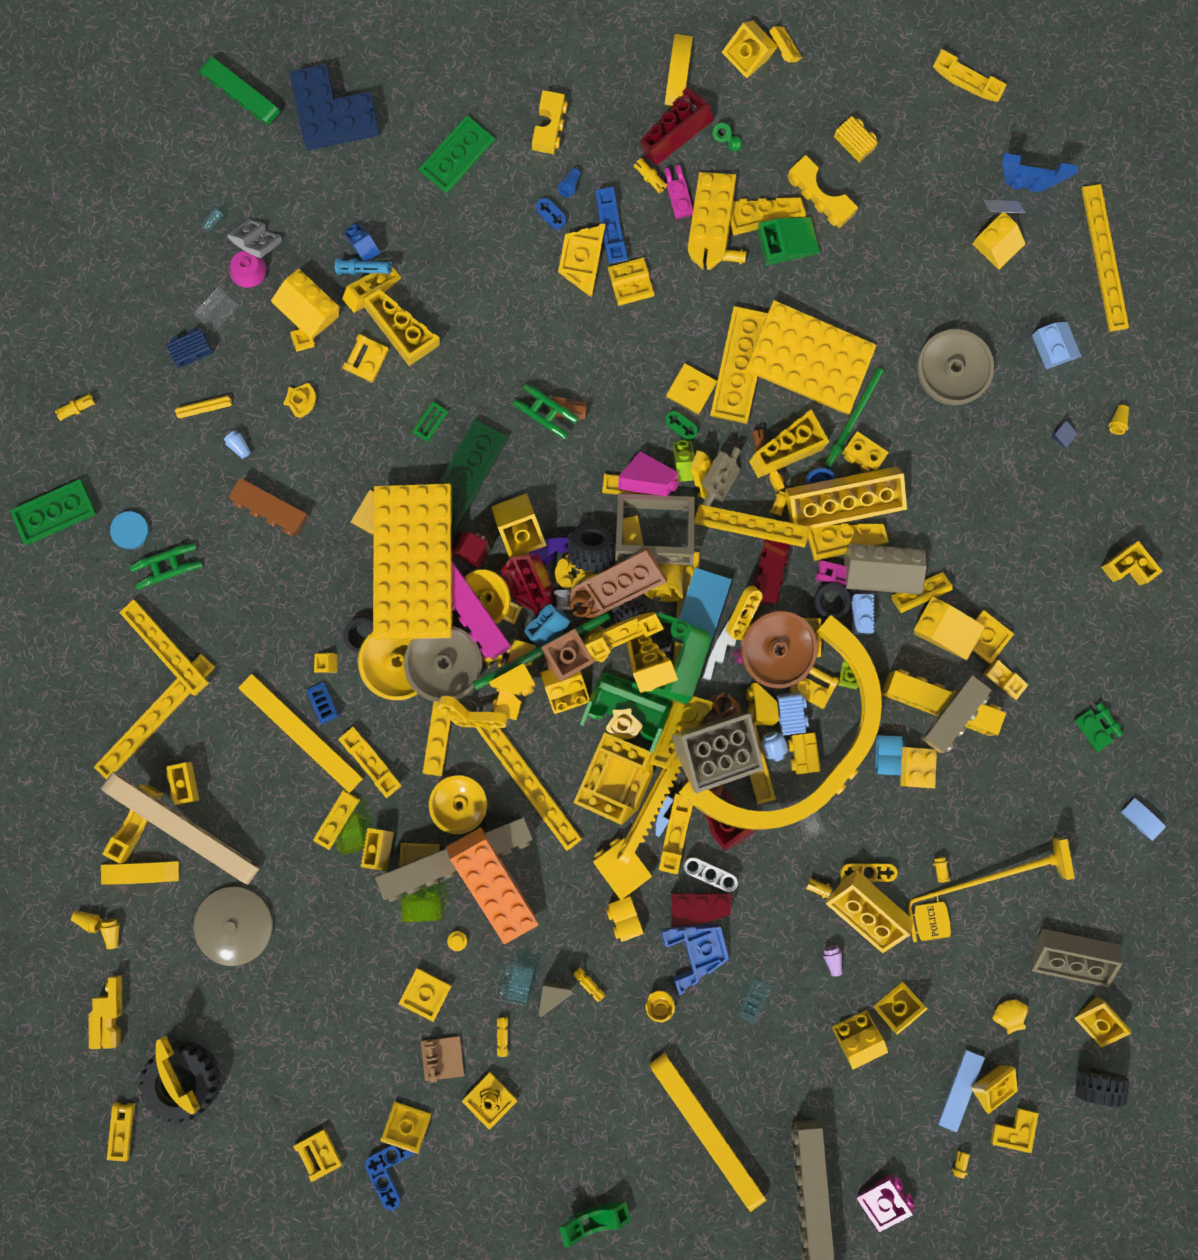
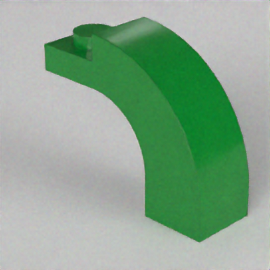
(596, 1219)

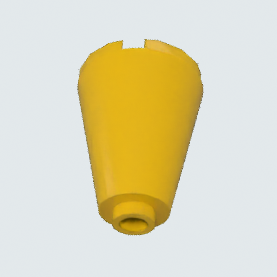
(672, 588)

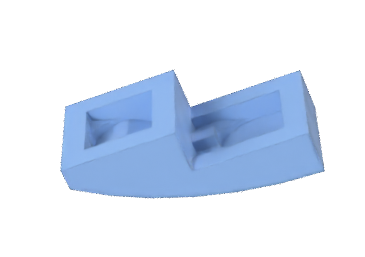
(1143, 819)
(661, 821)

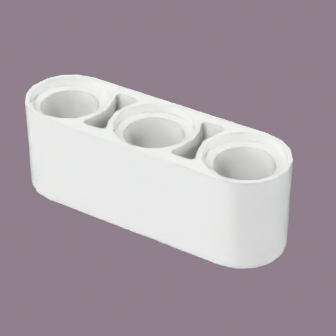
(720, 874)

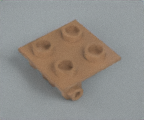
(442, 1058)

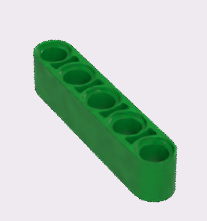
(239, 90)

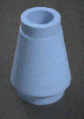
(237, 444)

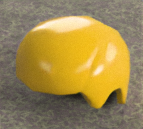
(662, 1012)

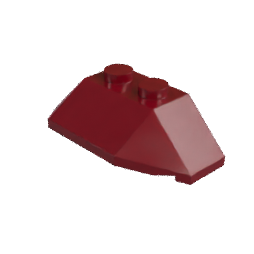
(528, 581)

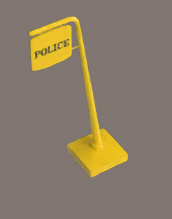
(933, 918)

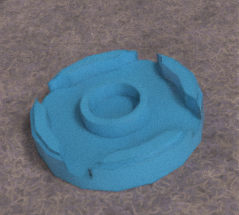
(129, 530)

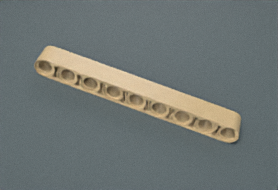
(180, 827)

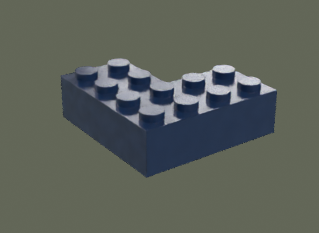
(326, 119)

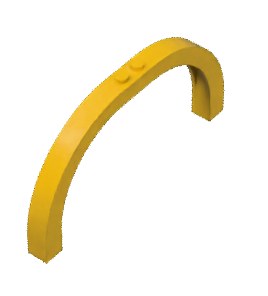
(865, 673)

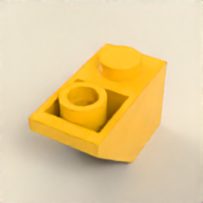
(762, 706)

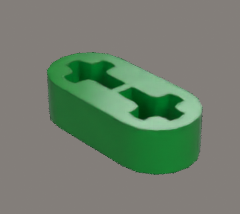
(684, 422)

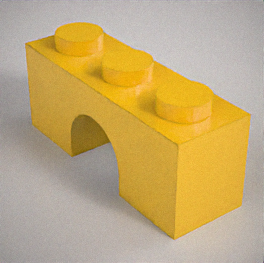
(546, 138)

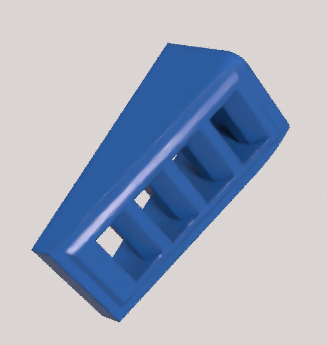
(335, 714)

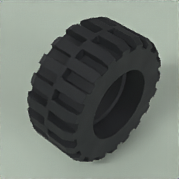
(206, 1078)

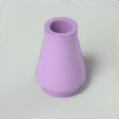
(833, 958)

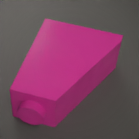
(648, 477)

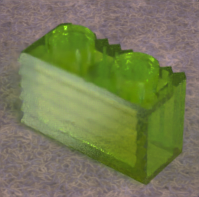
(421, 907)

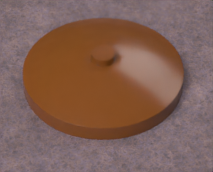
(778, 649)

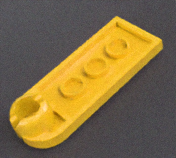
(711, 218)

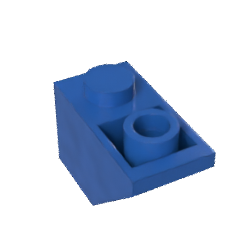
(361, 242)

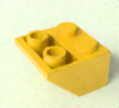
(565, 693)
(860, 1039)

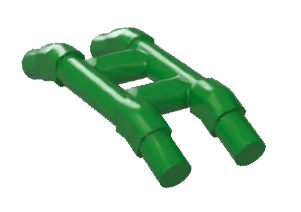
(555, 408)
(176, 569)

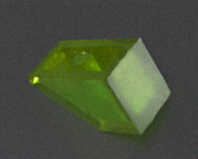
(351, 836)

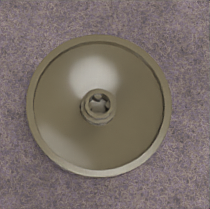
(955, 367)
(443, 665)
(233, 926)

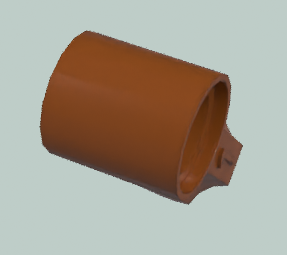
(577, 408)

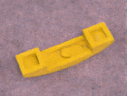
(678, 68)
(962, 76)
(623, 632)
(370, 762)
(675, 835)
(140, 873)
(184, 1100)

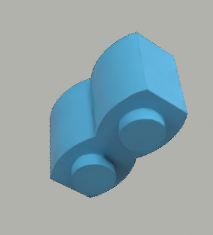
(547, 625)
(888, 755)

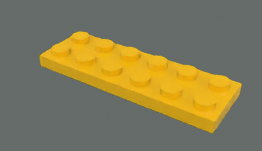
(734, 384)

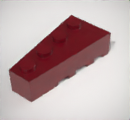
(770, 571)

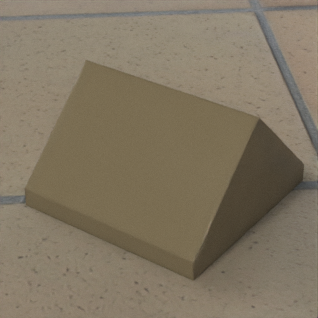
(552, 995)

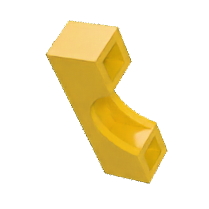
(838, 208)
(506, 701)
(127, 836)

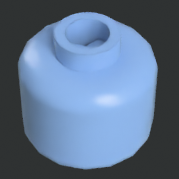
(774, 746)

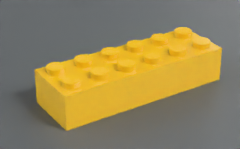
(847, 498)
(934, 698)

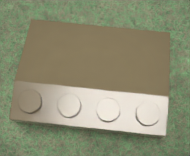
(718, 751)

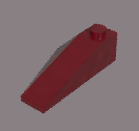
(724, 834)

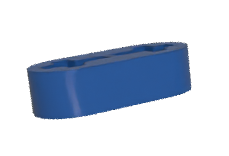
(554, 210)

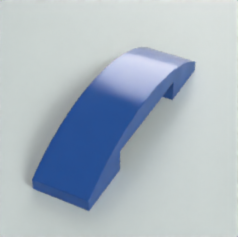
(609, 216)

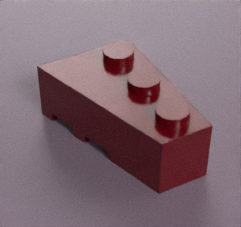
(471, 548)
(698, 908)

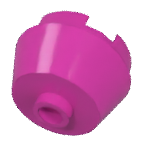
(247, 269)

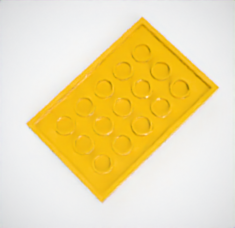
(810, 357)

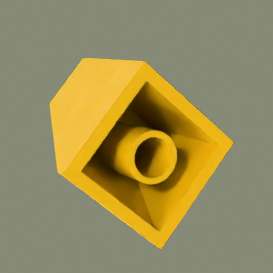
(518, 525)

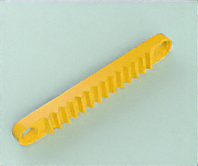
(648, 811)

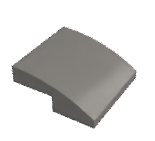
(254, 238)

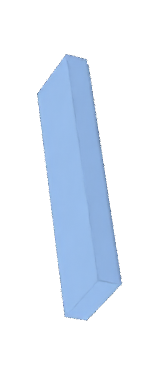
(960, 1090)

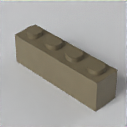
(956, 714)

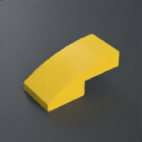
(1005, 679)

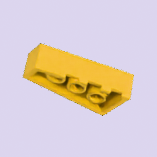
(402, 330)
(791, 445)
(649, 664)

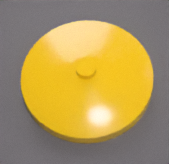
(383, 668)

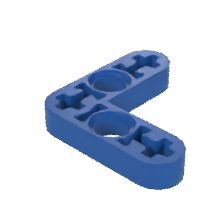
(382, 1171)

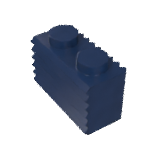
(189, 347)

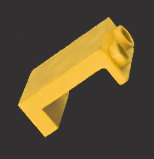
(621, 876)

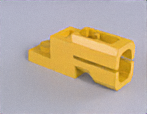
(103, 1017)

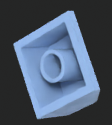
(1056, 344)

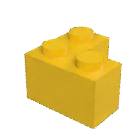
(1135, 561)

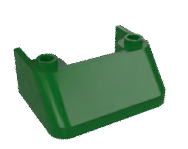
(689, 661)
(618, 694)

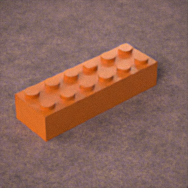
(492, 885)

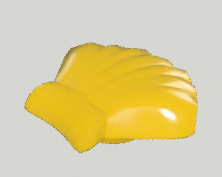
(301, 400)
(623, 724)
(1011, 1015)

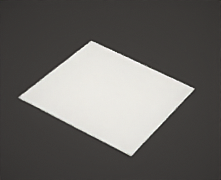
(1004, 206)

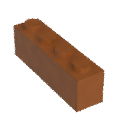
(268, 506)

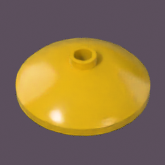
(488, 582)
(444, 800)

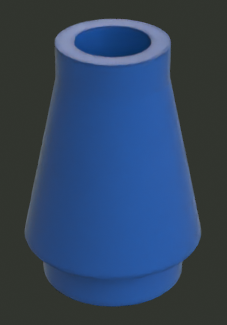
(569, 183)

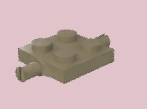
(721, 476)

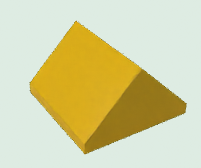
(899, 1008)
(1102, 1023)
(996, 1087)

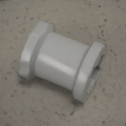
(562, 599)

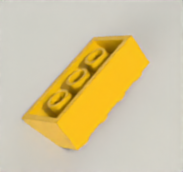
(870, 912)

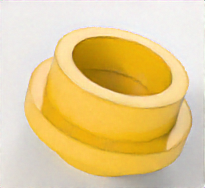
(457, 941)

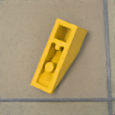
(360, 289)

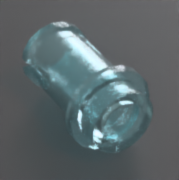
(212, 219)

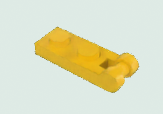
(120, 1132)

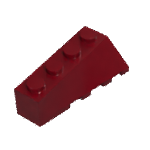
(677, 126)

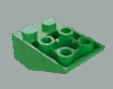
(787, 239)

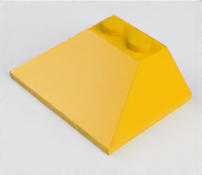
(615, 779)

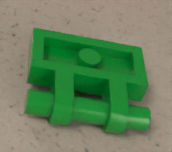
(1094, 730)

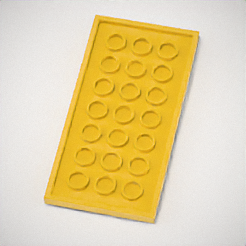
(412, 562)

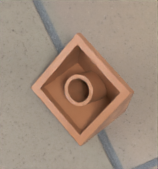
(567, 655)

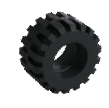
(591, 547)
(1102, 1087)

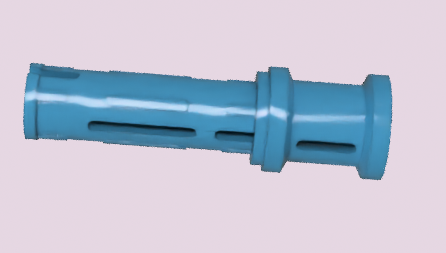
(355, 267)

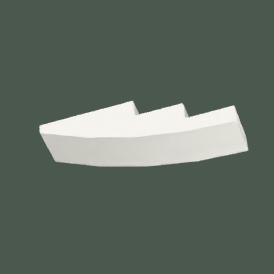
(718, 652)

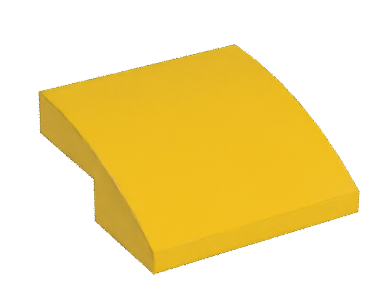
(631, 281)

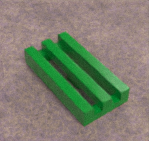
(437, 424)

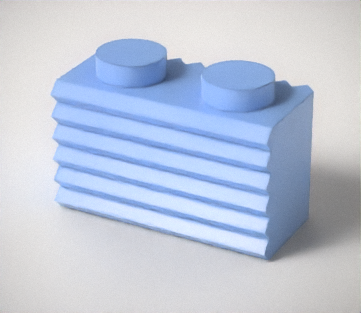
(862, 614)
(792, 713)

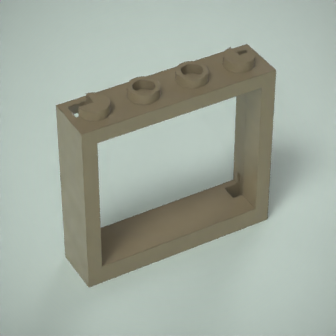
(662, 555)

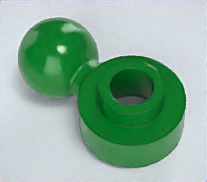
(734, 142)

